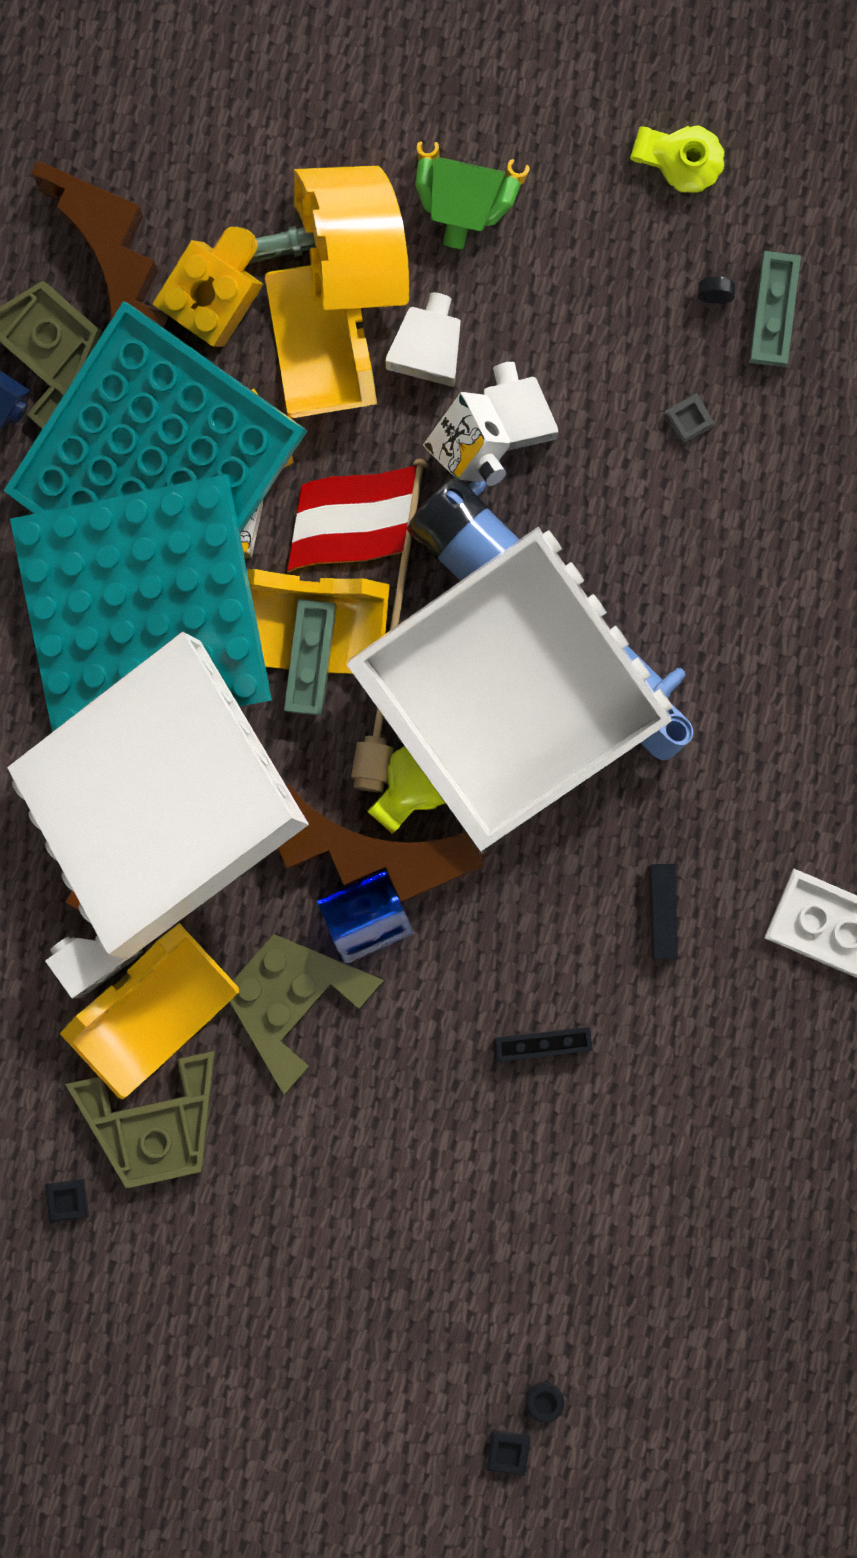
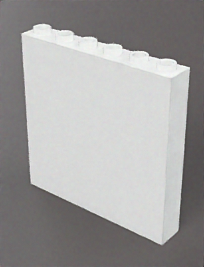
(511, 688)
(155, 797)

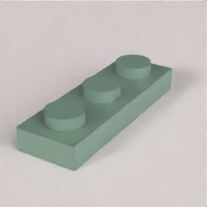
(774, 309)
(310, 657)

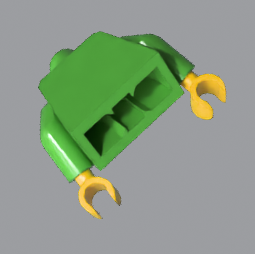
(464, 193)

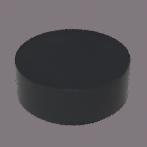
(716, 290)
(545, 1402)

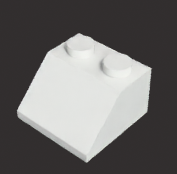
(83, 965)

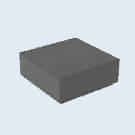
(689, 418)

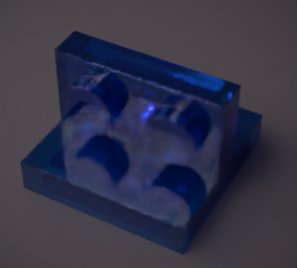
(365, 917)

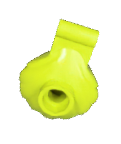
(671, 155)
(407, 791)

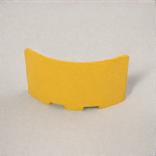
(356, 235)
(318, 350)
(358, 618)
(150, 1012)

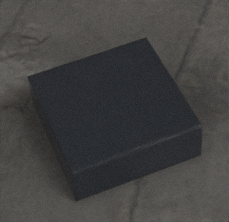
(66, 1200)
(508, 1452)

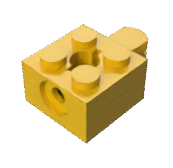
(210, 288)

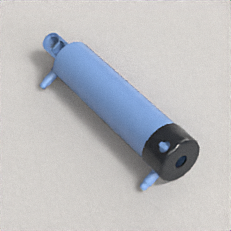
(466, 535)

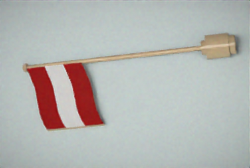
(359, 522)

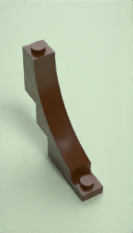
(108, 229)
(411, 866)

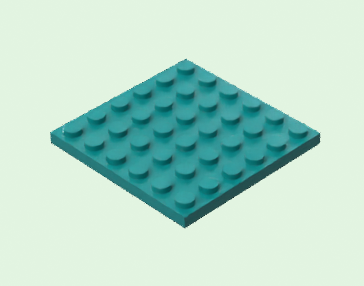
(149, 419)
(127, 578)

